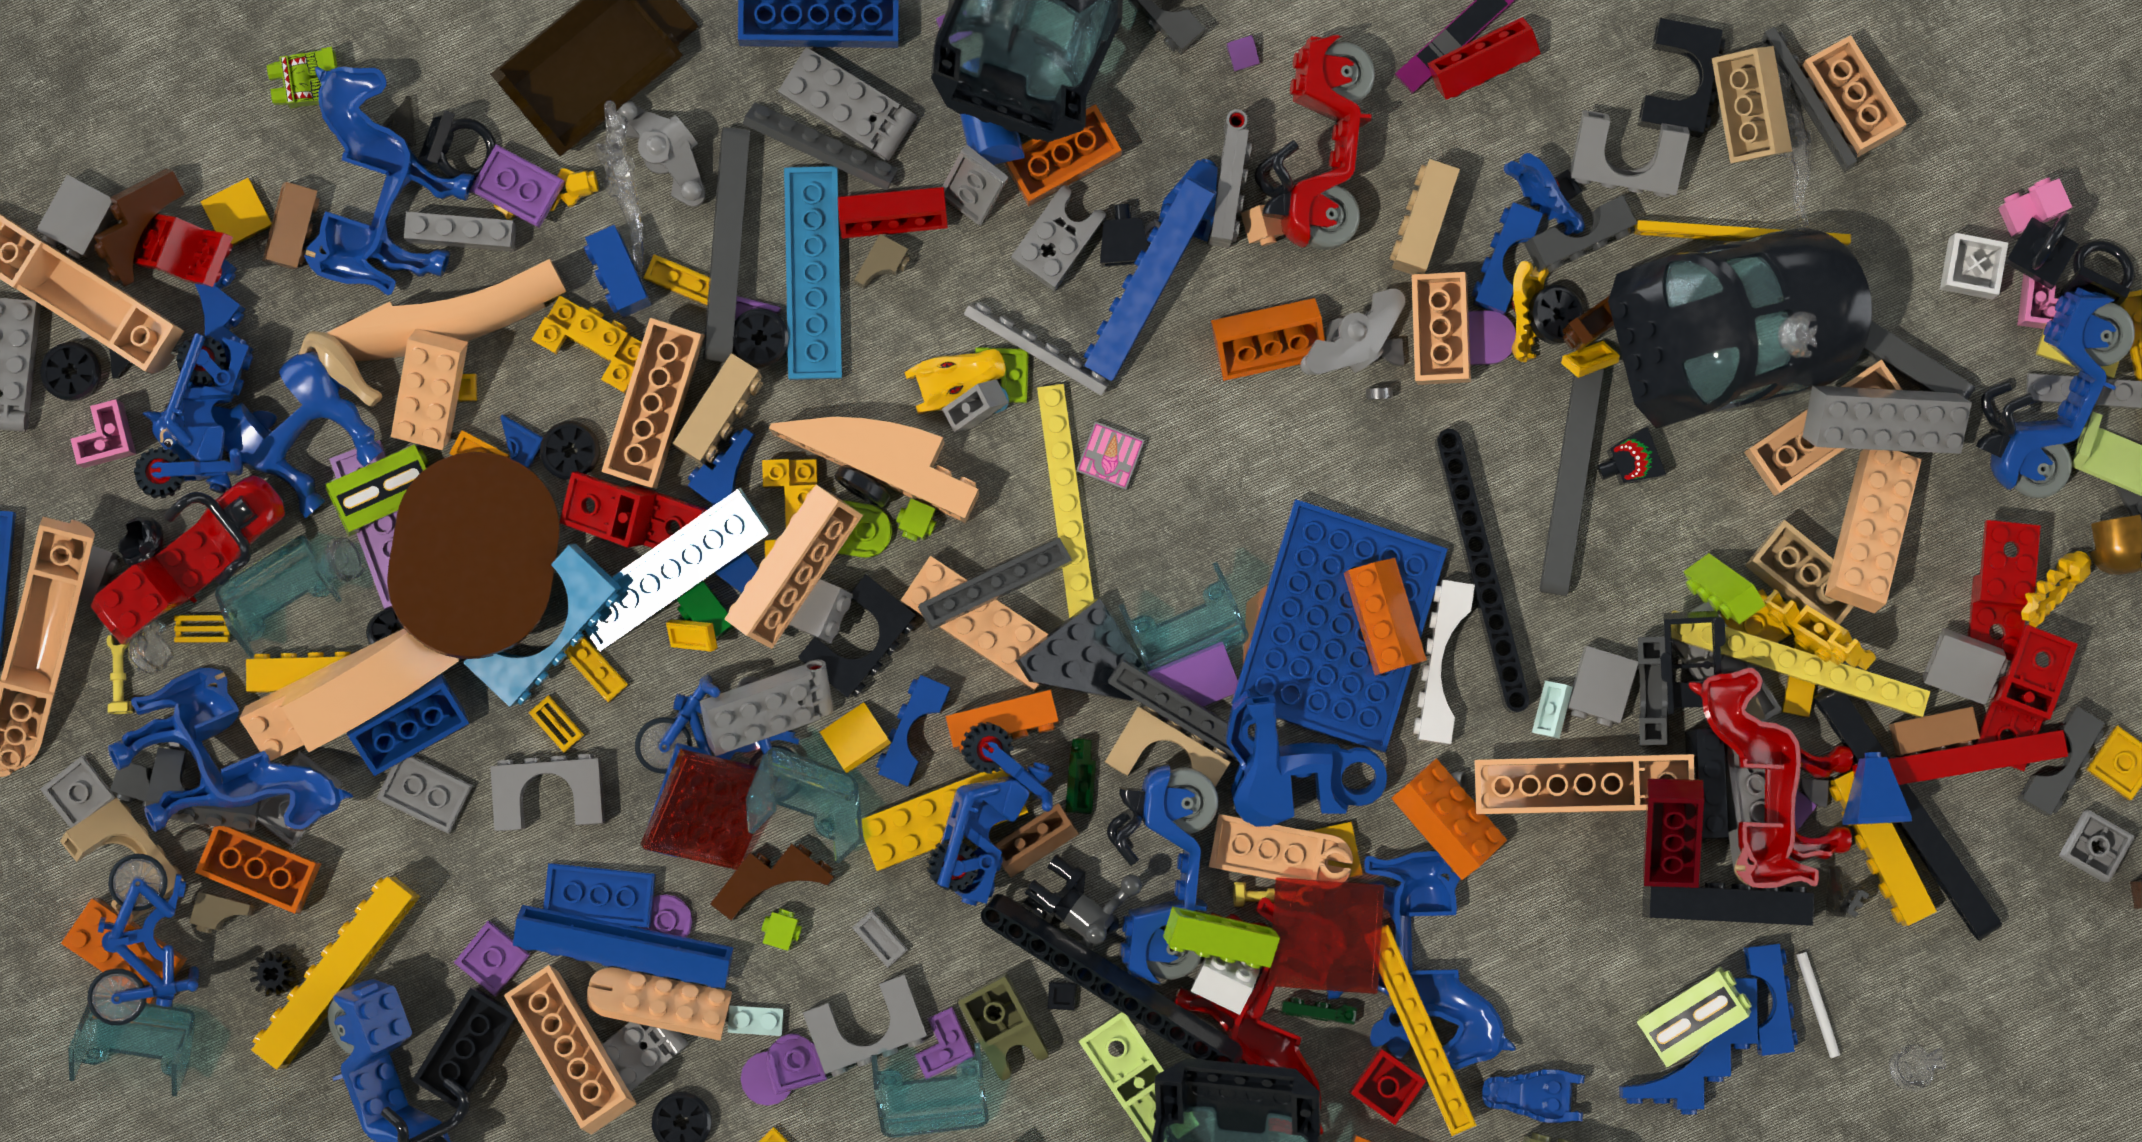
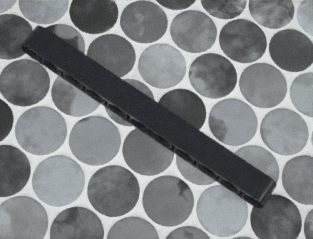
(1483, 557)
(1921, 831)
(1108, 981)

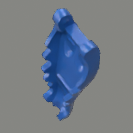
(1543, 190)
(1538, 1094)

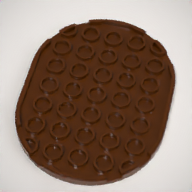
(473, 555)

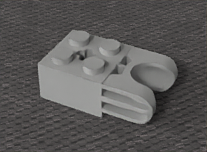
(1062, 235)

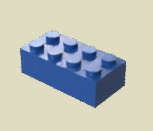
(409, 725)

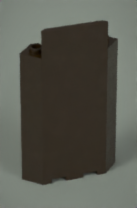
(589, 58)

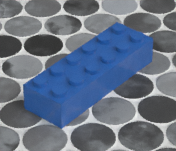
(818, 23)

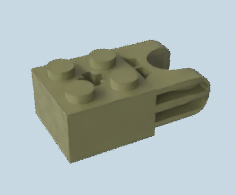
(1001, 1032)

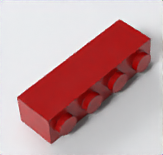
(1484, 58)
(892, 212)

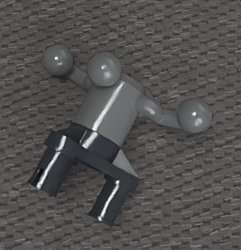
(1074, 907)

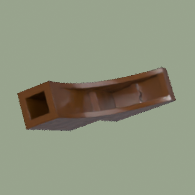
(135, 209)
(1589, 326)
(756, 876)

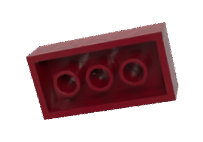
(1673, 833)

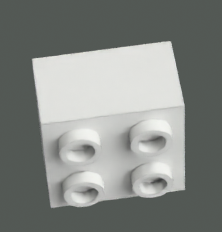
(1974, 266)
(1225, 982)

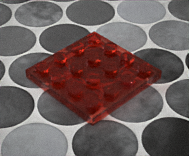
(703, 811)
(1327, 935)

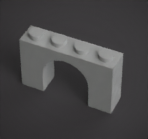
(1658, 175)
(512, 779)
(837, 1052)

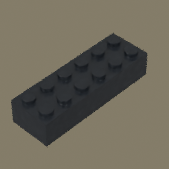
(1730, 905)

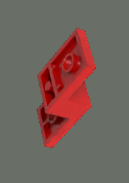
(182, 250)
(624, 514)
(2003, 582)
(2028, 691)

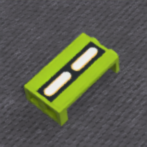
(375, 489)

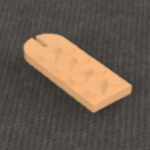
(1277, 851)
(659, 1002)

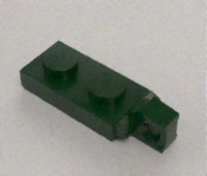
(1080, 778)
(1320, 1011)

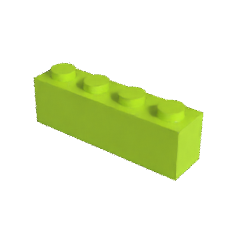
(1723, 589)
(1221, 937)

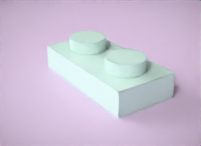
(1552, 709)
(755, 1020)

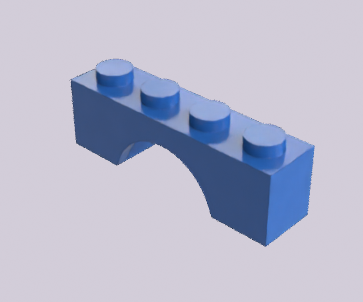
(1518, 227)
(926, 698)
(1775, 1033)

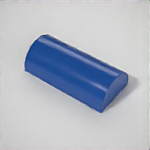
(992, 140)

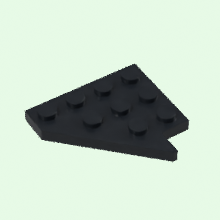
(1080, 654)

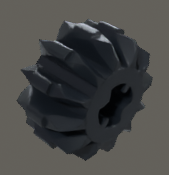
(273, 963)

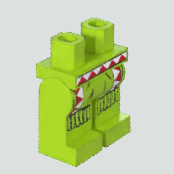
(299, 77)

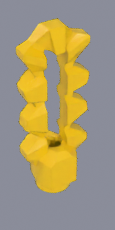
(577, 186)
(2072, 570)

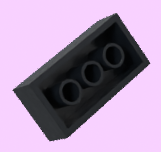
(466, 1045)

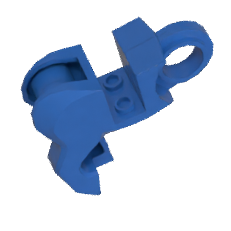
(1263, 778)

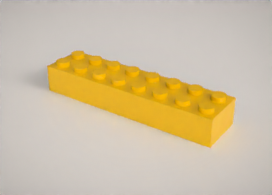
(336, 971)

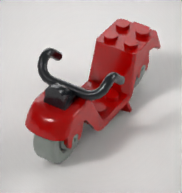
(1331, 83)
(206, 551)

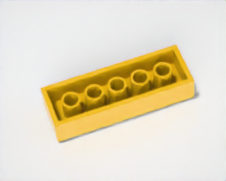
(915, 824)

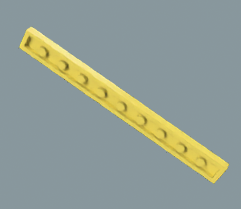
(1065, 495)
(1807, 667)

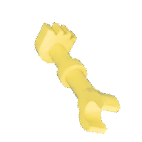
(118, 677)
(1241, 896)

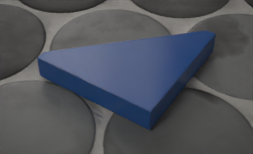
(521, 442)

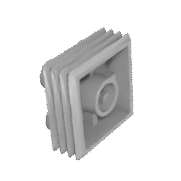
(2112, 840)

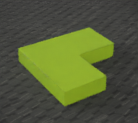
(1016, 373)

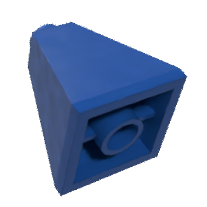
(1206, 173)
(1875, 794)

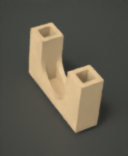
(1146, 729)
(116, 825)

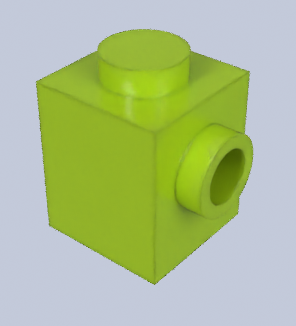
(916, 520)
(781, 929)

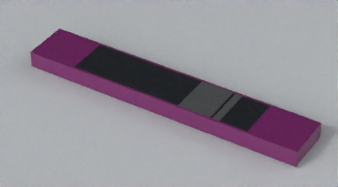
(1455, 35)

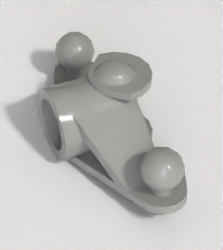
(666, 149)
(1356, 337)

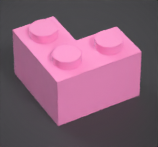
(2043, 202)
(2036, 304)
(110, 440)

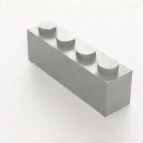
(460, 231)

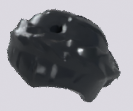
(141, 540)

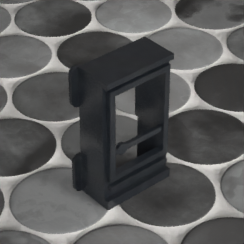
(1679, 693)

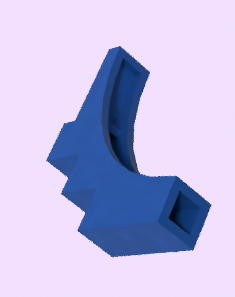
(220, 310)
(714, 487)
(1710, 1061)

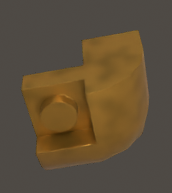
(2118, 545)

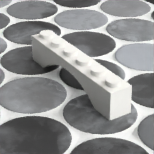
(1436, 718)

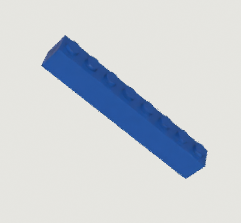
(1150, 277)
(623, 946)

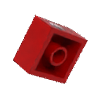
(1387, 1086)

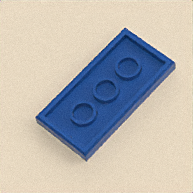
(600, 894)

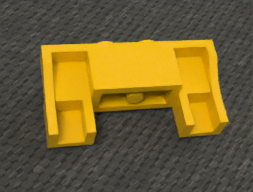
(593, 333)
(796, 478)
(1819, 633)

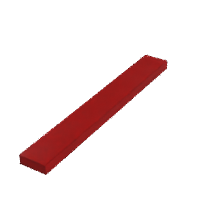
(1978, 757)

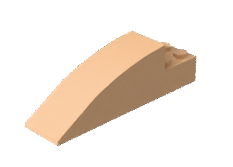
(889, 455)
(342, 695)
(1573, 783)

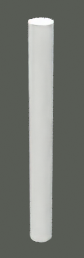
(1818, 1005)

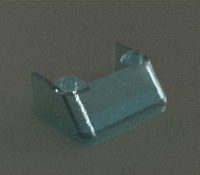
(271, 586)
(1192, 630)
(812, 790)
(155, 1034)
(931, 1103)

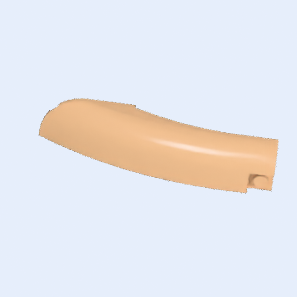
(85, 299)
(386, 329)
(41, 638)

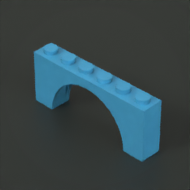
(588, 593)

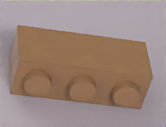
(290, 226)
(1934, 732)
(1036, 840)

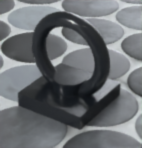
(440, 139)
(2043, 251)
(2094, 282)

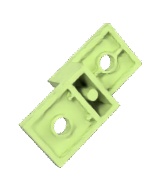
(1127, 1075)

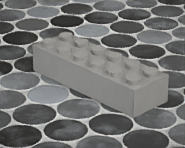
(1886, 419)

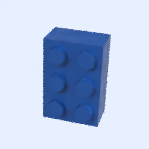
(616, 272)

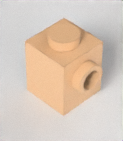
(1261, 228)

